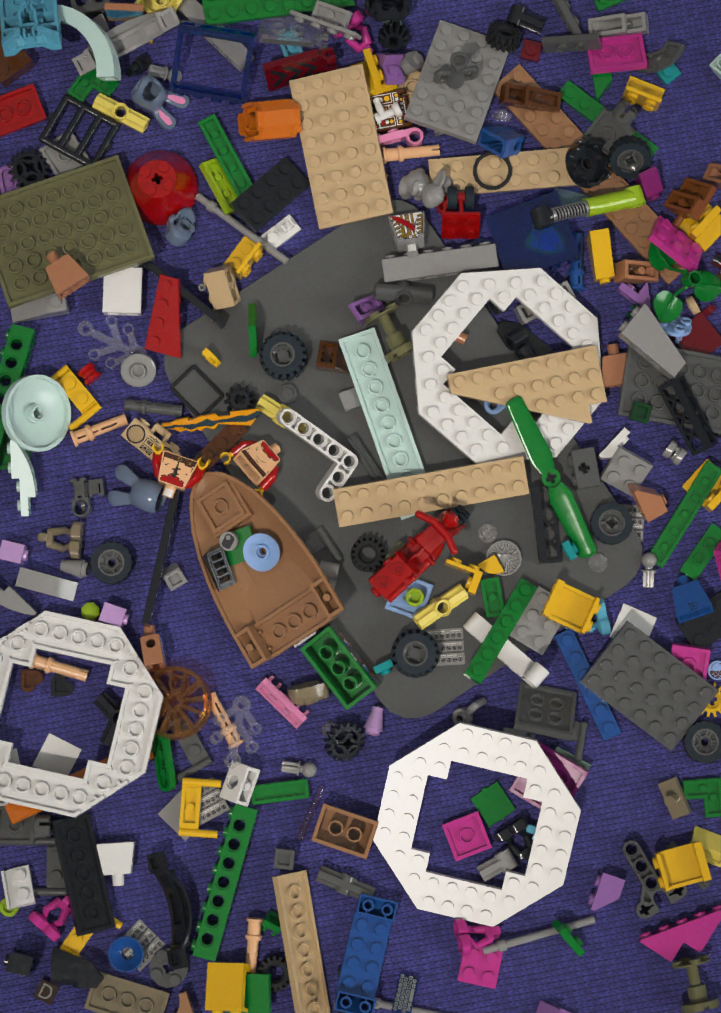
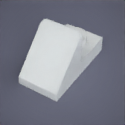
(609, 451)

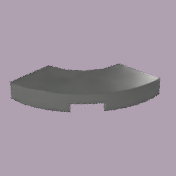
(663, 57)

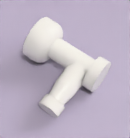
(382, 114)

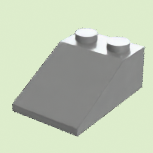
(40, 308)

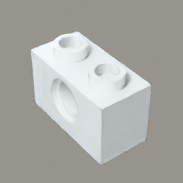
(240, 784)

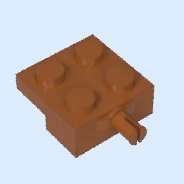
(689, 200)

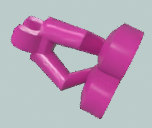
(355, 21)
(42, 923)
(464, 940)

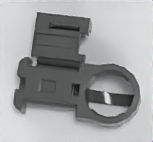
(85, 490)

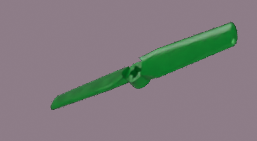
(559, 495)

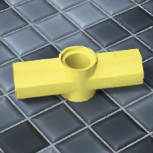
(111, 107)
(270, 407)
(430, 612)

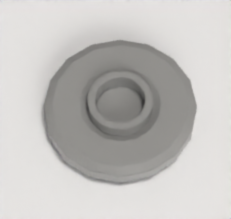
(138, 369)
(507, 555)

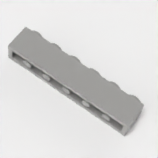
(440, 264)

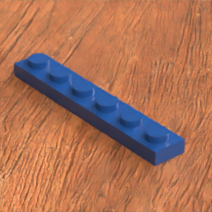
(578, 667)

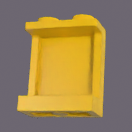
(570, 607)
(681, 866)
(226, 987)

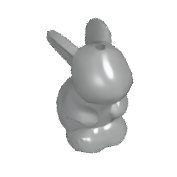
(418, 185)

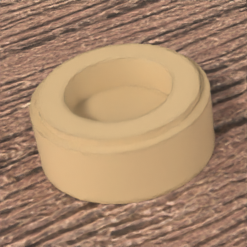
(692, 305)

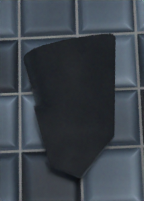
(521, 340)
(73, 970)

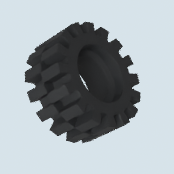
(503, 36)
(379, 554)
(276, 961)

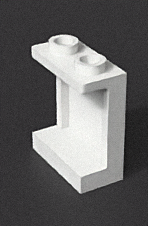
(123, 292)

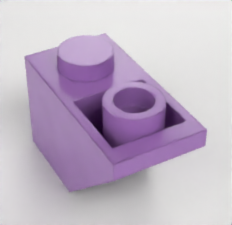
(607, 890)

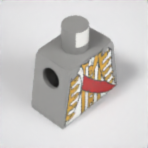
(408, 232)

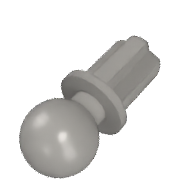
(163, 72)
(648, 560)
(308, 769)

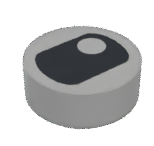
(229, 540)

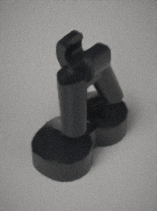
(507, 833)

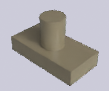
(674, 798)

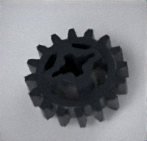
(19, 163)
(344, 741)

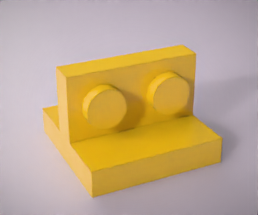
(374, 74)
(706, 229)

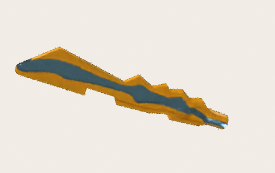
(237, 417)

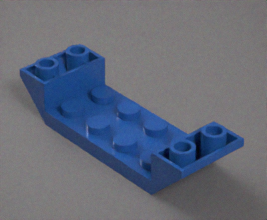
(364, 955)

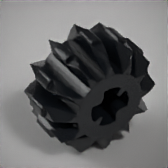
(393, 36)
(242, 394)

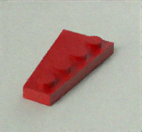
(165, 320)

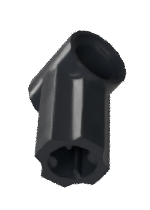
(523, 19)

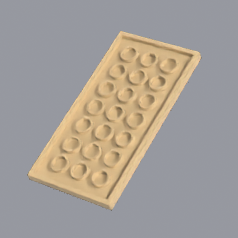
(341, 147)

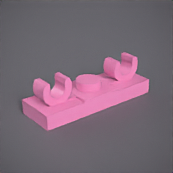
(281, 702)

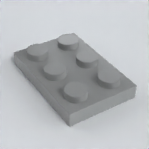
(533, 628)

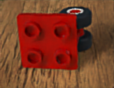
(460, 224)

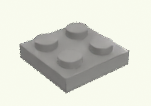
(624, 469)

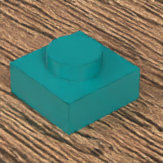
(669, 74)
(570, 550)
(383, 668)

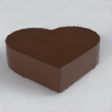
(30, 679)

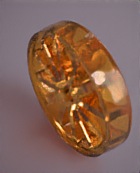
(181, 695)

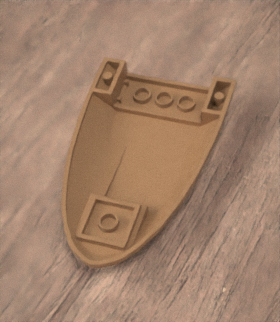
(264, 608)

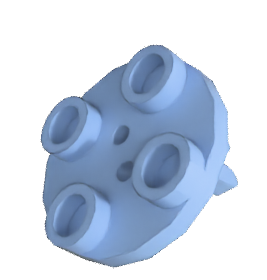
(678, 328)

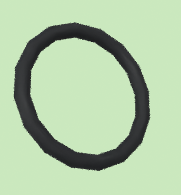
(486, 186)

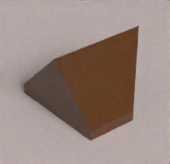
(331, 358)

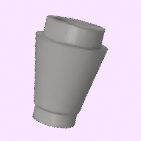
(76, 567)

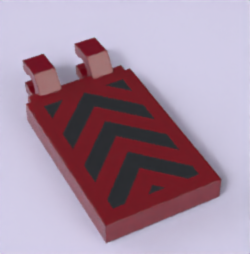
(297, 66)

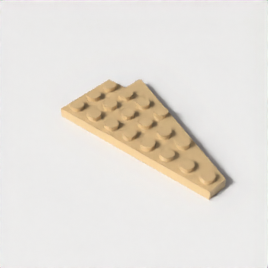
(549, 384)

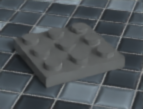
(545, 711)

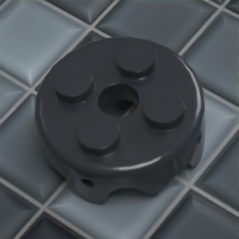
(388, 9)
(596, 163)

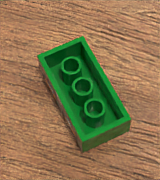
(340, 666)

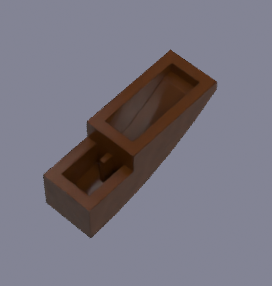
(529, 98)

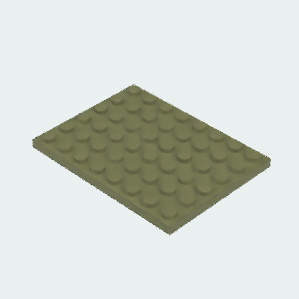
(75, 214)

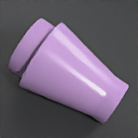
(374, 723)

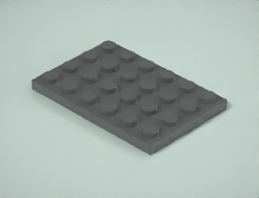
(642, 382)
(649, 685)

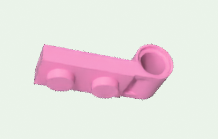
(395, 136)

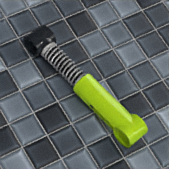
(628, 198)

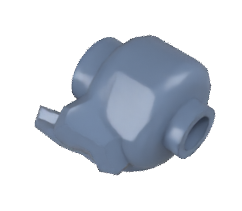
(180, 227)

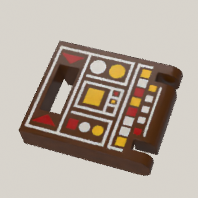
(387, 99)

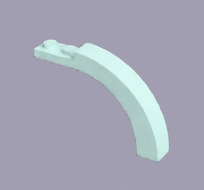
(104, 51)

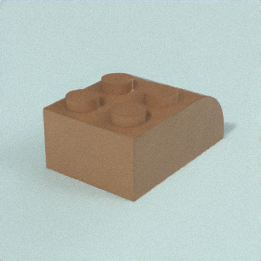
(344, 831)

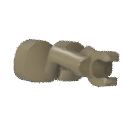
(74, 545)

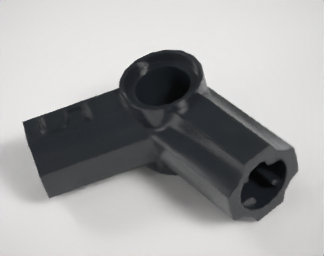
(109, 708)

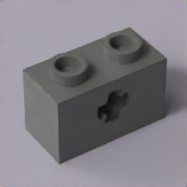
(588, 459)

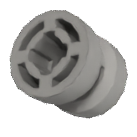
(678, 455)

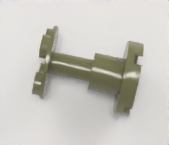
(396, 339)
(696, 991)

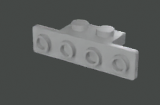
(329, 17)

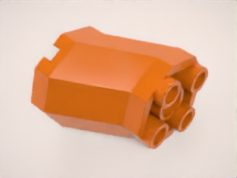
(269, 120)

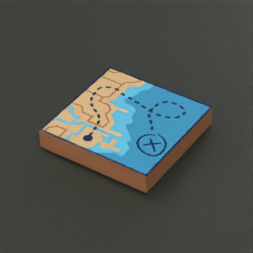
(123, 11)

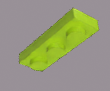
(219, 184)

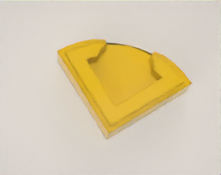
(210, 357)
(491, 565)

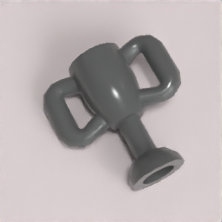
(457, 72)

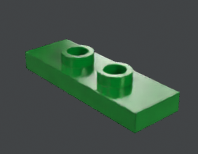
(702, 553)
(280, 791)

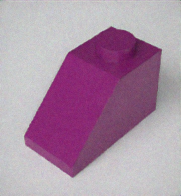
(650, 184)

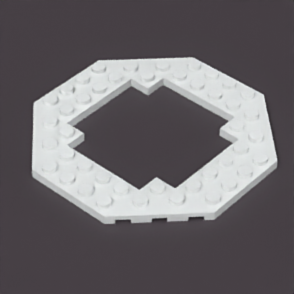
(447, 321)
(134, 726)
(495, 752)

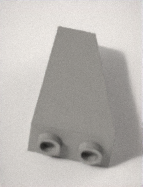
(651, 342)

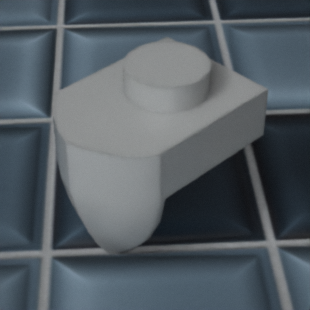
(411, 62)

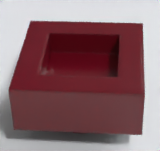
(531, 51)

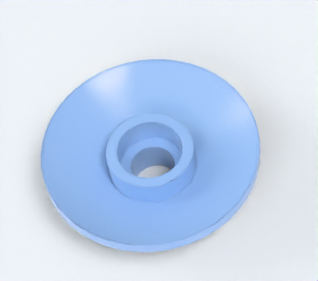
(253, 552)

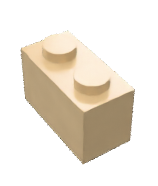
(221, 287)

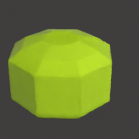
(414, 597)
(90, 611)

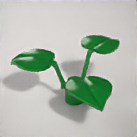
(665, 304)

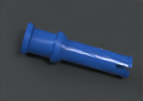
(576, 272)

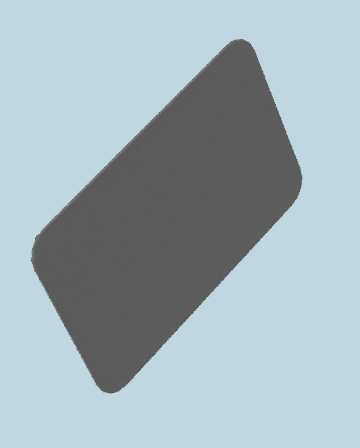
(312, 301)

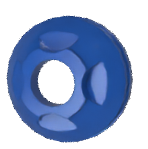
(117, 959)

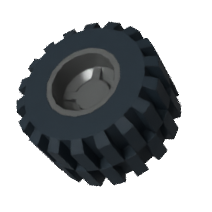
(283, 356)
(415, 653)

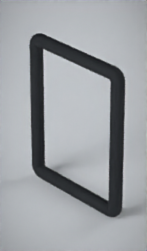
(207, 380)

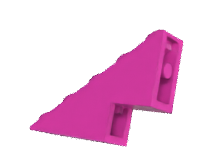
(693, 932)

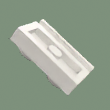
(18, 887)

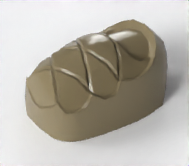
(308, 692)

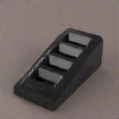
(225, 566)

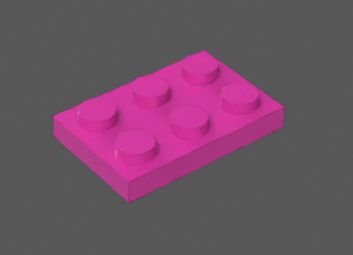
(618, 54)
(675, 244)

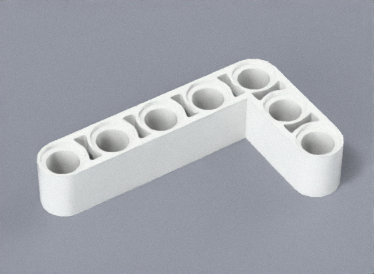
(322, 447)
(515, 659)

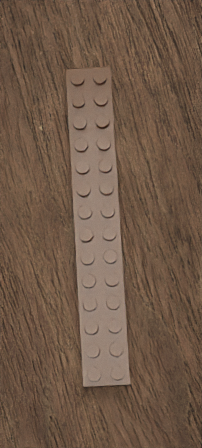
(557, 131)

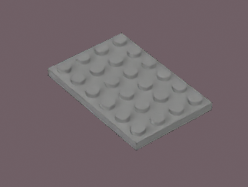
(459, 110)

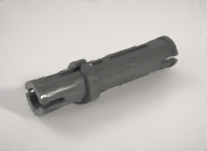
(153, 407)

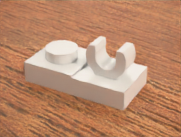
(281, 232)

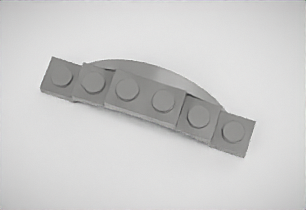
(131, 36)

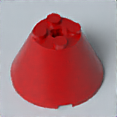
(176, 187)

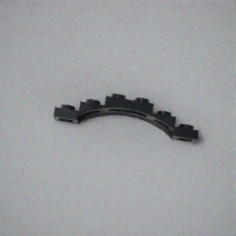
(179, 909)

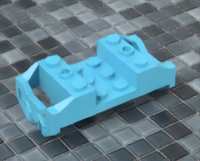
(29, 25)

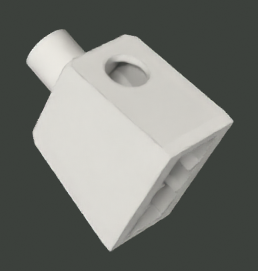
(116, 859)

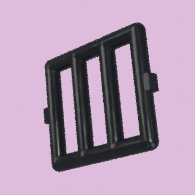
(82, 108)

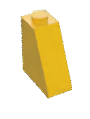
(600, 256)

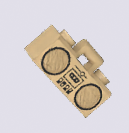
(142, 437)

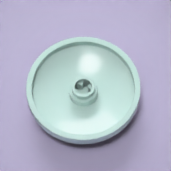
(36, 413)

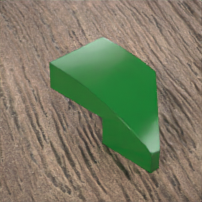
(601, 83)

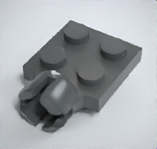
(611, 126)
(25, 831)

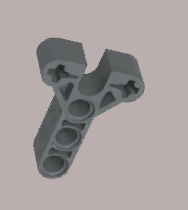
(646, 894)

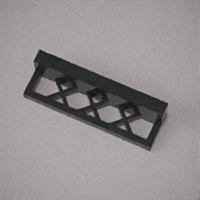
(694, 414)
(539, 527)

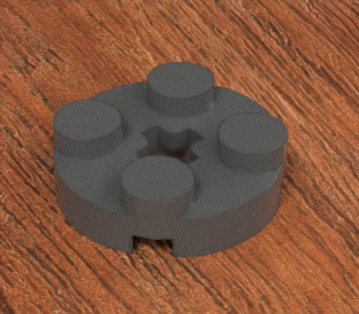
(159, 973)

